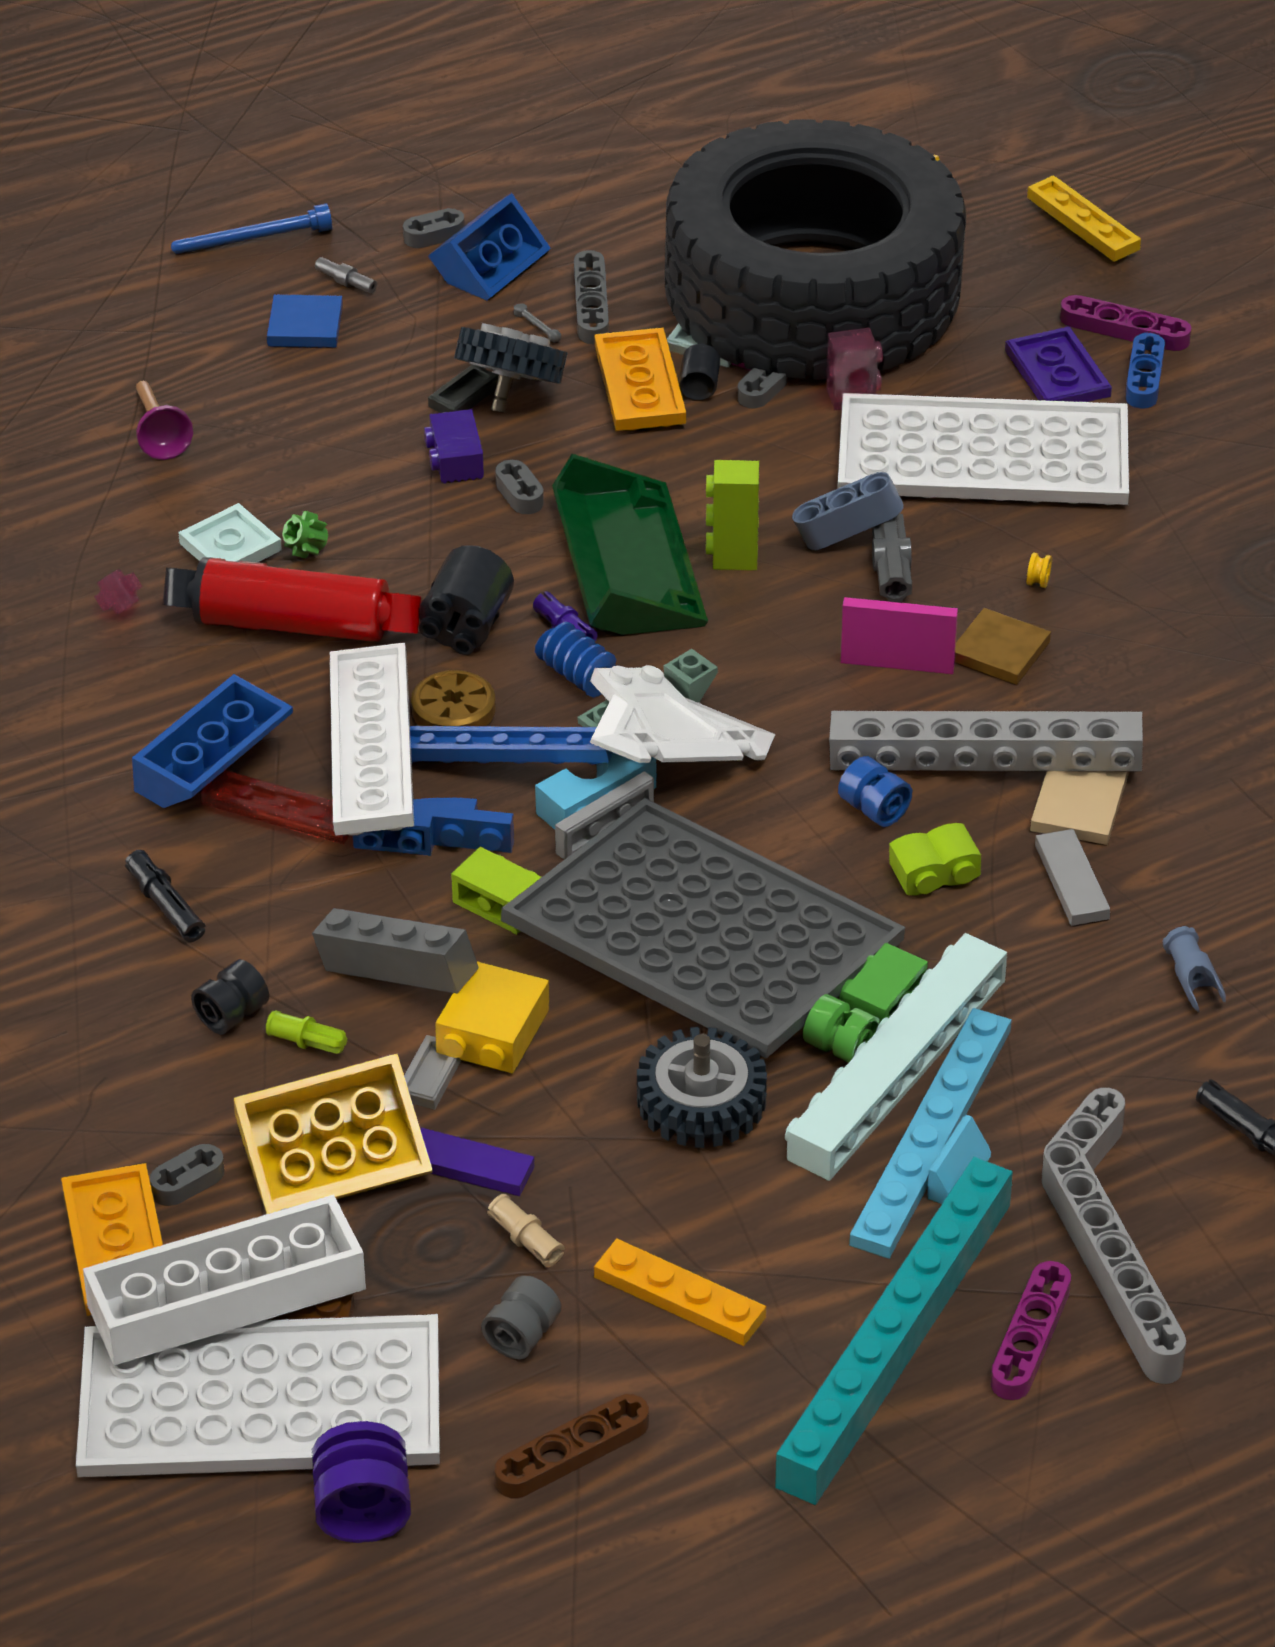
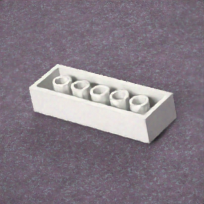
(224, 1279)

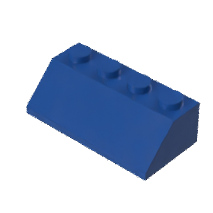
(206, 741)

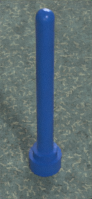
(316, 219)

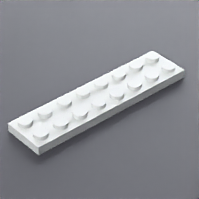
(371, 740)

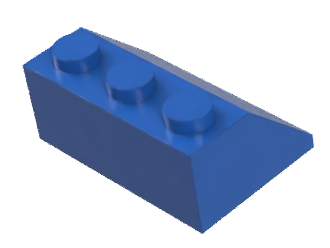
(490, 249)

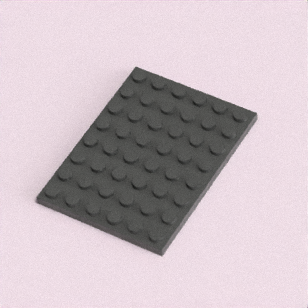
(702, 925)

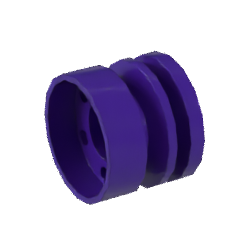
(361, 1482)

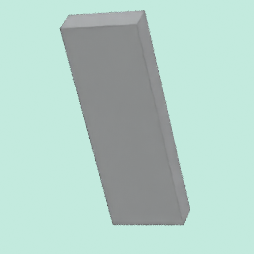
(592, 819)
(1072, 877)

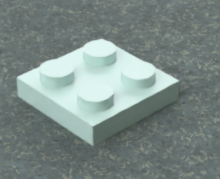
(230, 536)

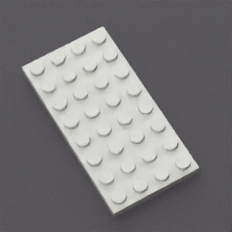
(988, 447)
(258, 1396)

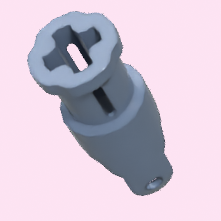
(1192, 964)

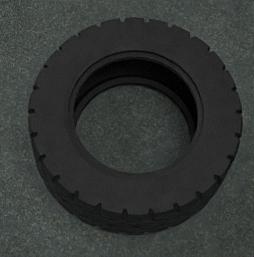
(820, 187)

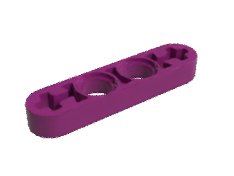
(1088, 312)
(1026, 1328)

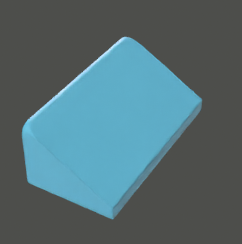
(954, 1158)

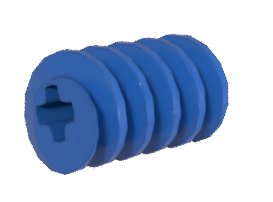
(573, 655)

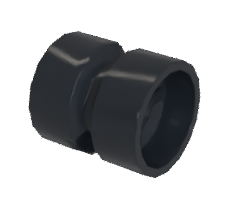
(235, 994)

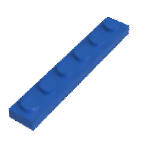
(506, 744)

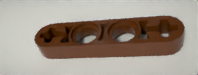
(576, 1451)

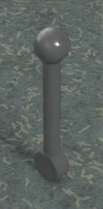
(520, 310)

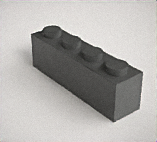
(395, 950)

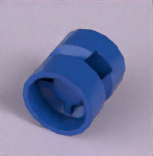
(875, 791)

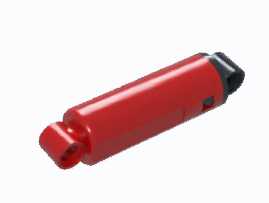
(290, 600)

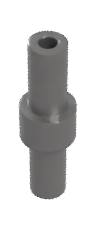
(346, 275)

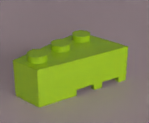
(733, 514)

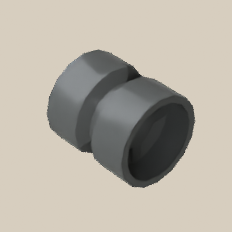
(521, 1317)

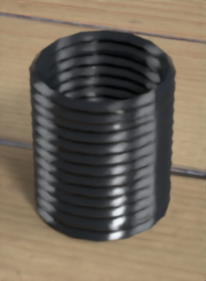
(699, 372)

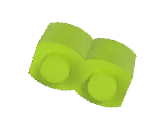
(935, 859)

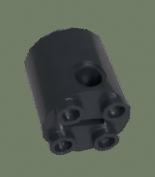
(466, 598)

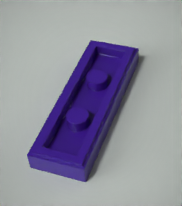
(477, 1162)

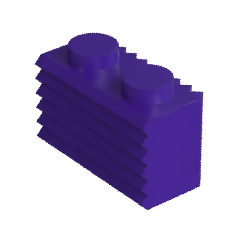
(455, 446)

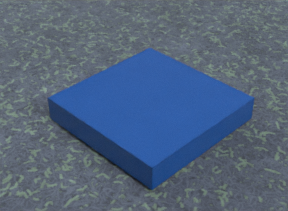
(305, 321)

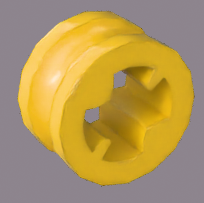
(1039, 570)

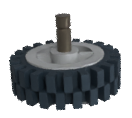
(510, 356)
(701, 1087)

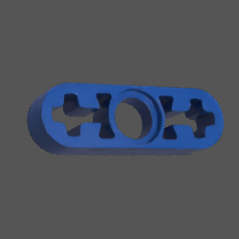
(1151, 361)

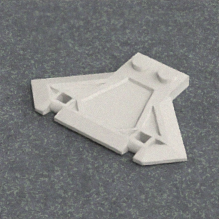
(656, 721)

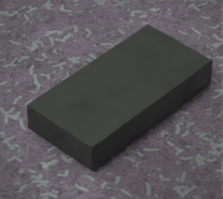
(464, 390)

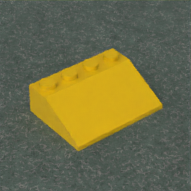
(332, 1134)

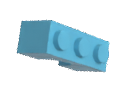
(566, 793)

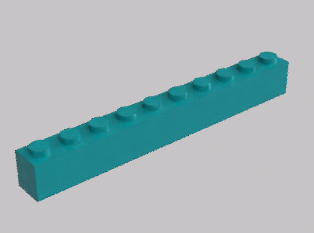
(893, 1331)

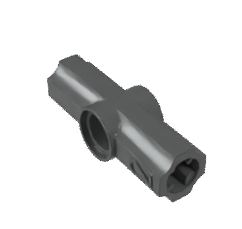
(892, 559)

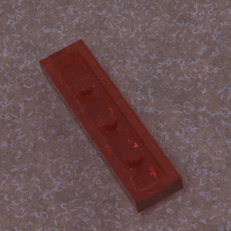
(272, 805)

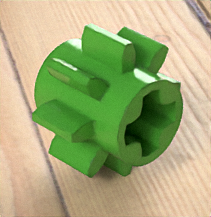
(305, 534)

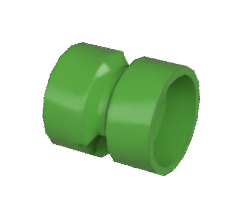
(837, 1027)

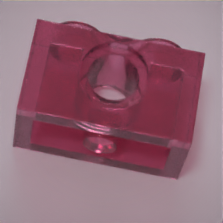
(852, 364)

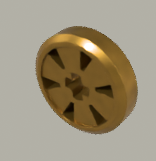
(453, 700)

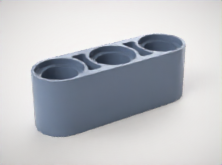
(847, 510)

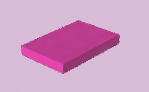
(899, 635)

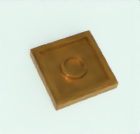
(1001, 646)

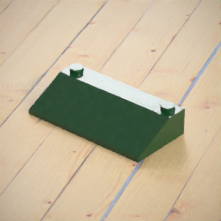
(626, 549)

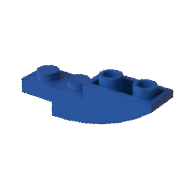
(444, 823)

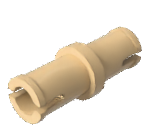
(525, 1230)

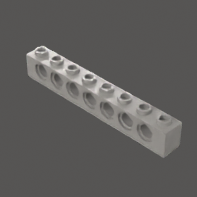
(988, 740)

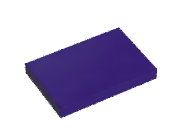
(1058, 367)

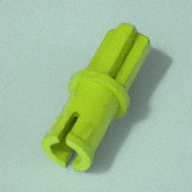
(306, 1032)

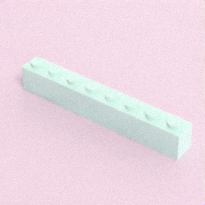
(895, 1057)

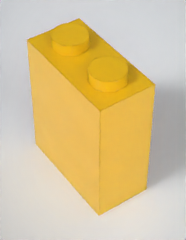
(493, 1017)

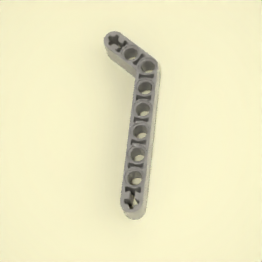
(1104, 1239)

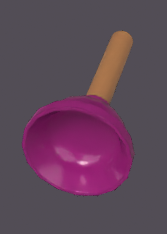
(163, 429)

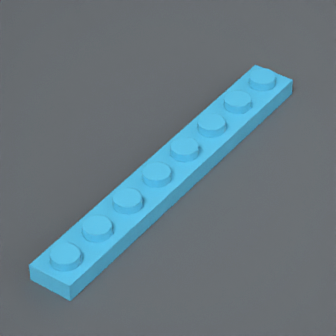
(931, 1127)

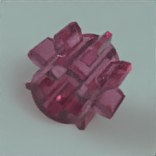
(118, 591)

